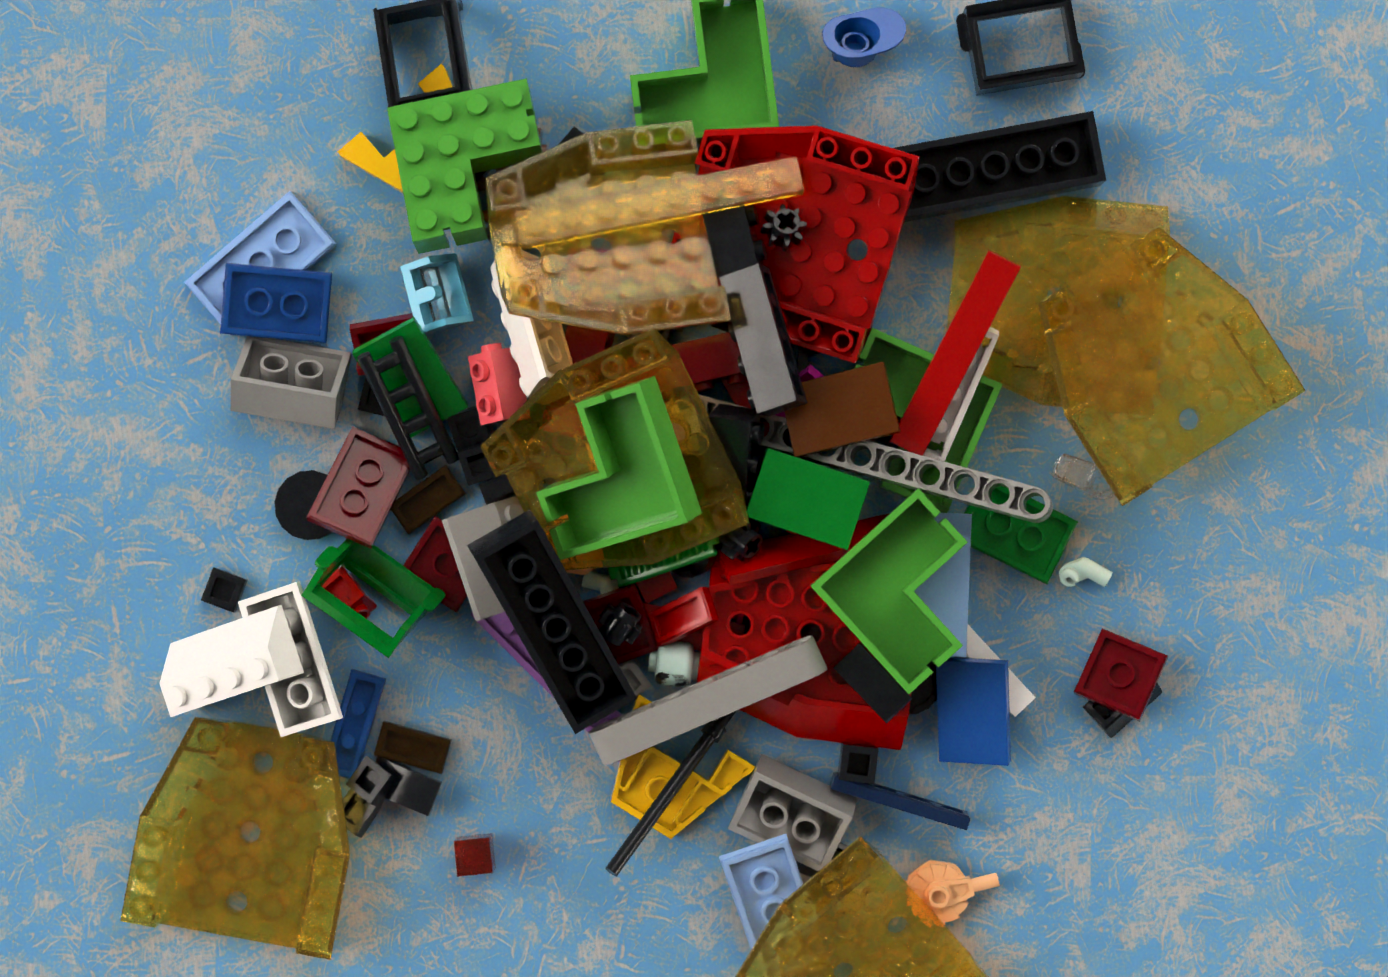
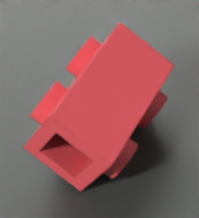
(495, 383)

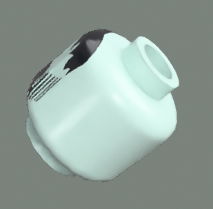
(674, 664)

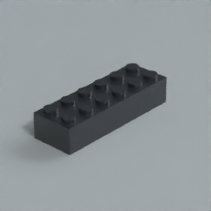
(1005, 165)
(552, 621)

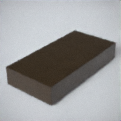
(427, 499)
(412, 747)

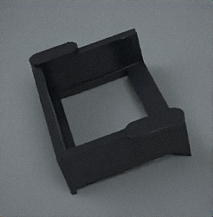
(417, 10)
(970, 42)

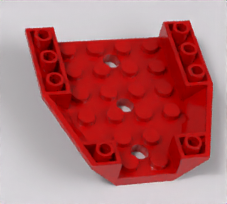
(848, 195)
(778, 609)

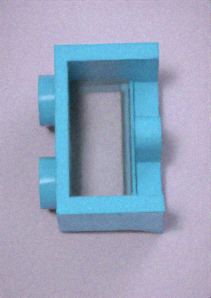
(437, 292)

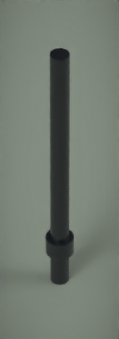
(712, 733)

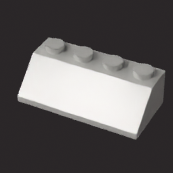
(536, 344)
(229, 661)
(307, 697)

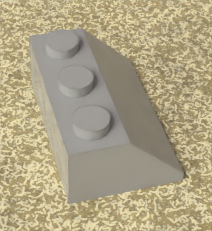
(290, 381)
(465, 529)
(794, 804)

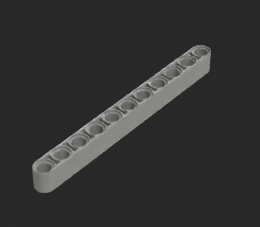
(912, 475)

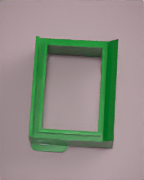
(383, 575)

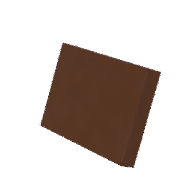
(843, 411)

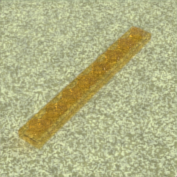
(659, 203)

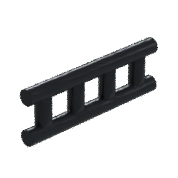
(388, 399)

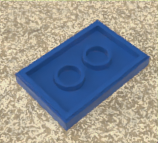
(276, 302)
(973, 711)

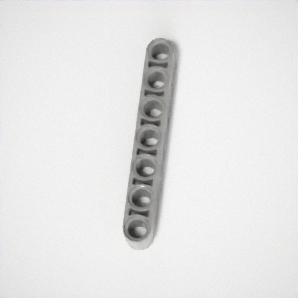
(708, 700)

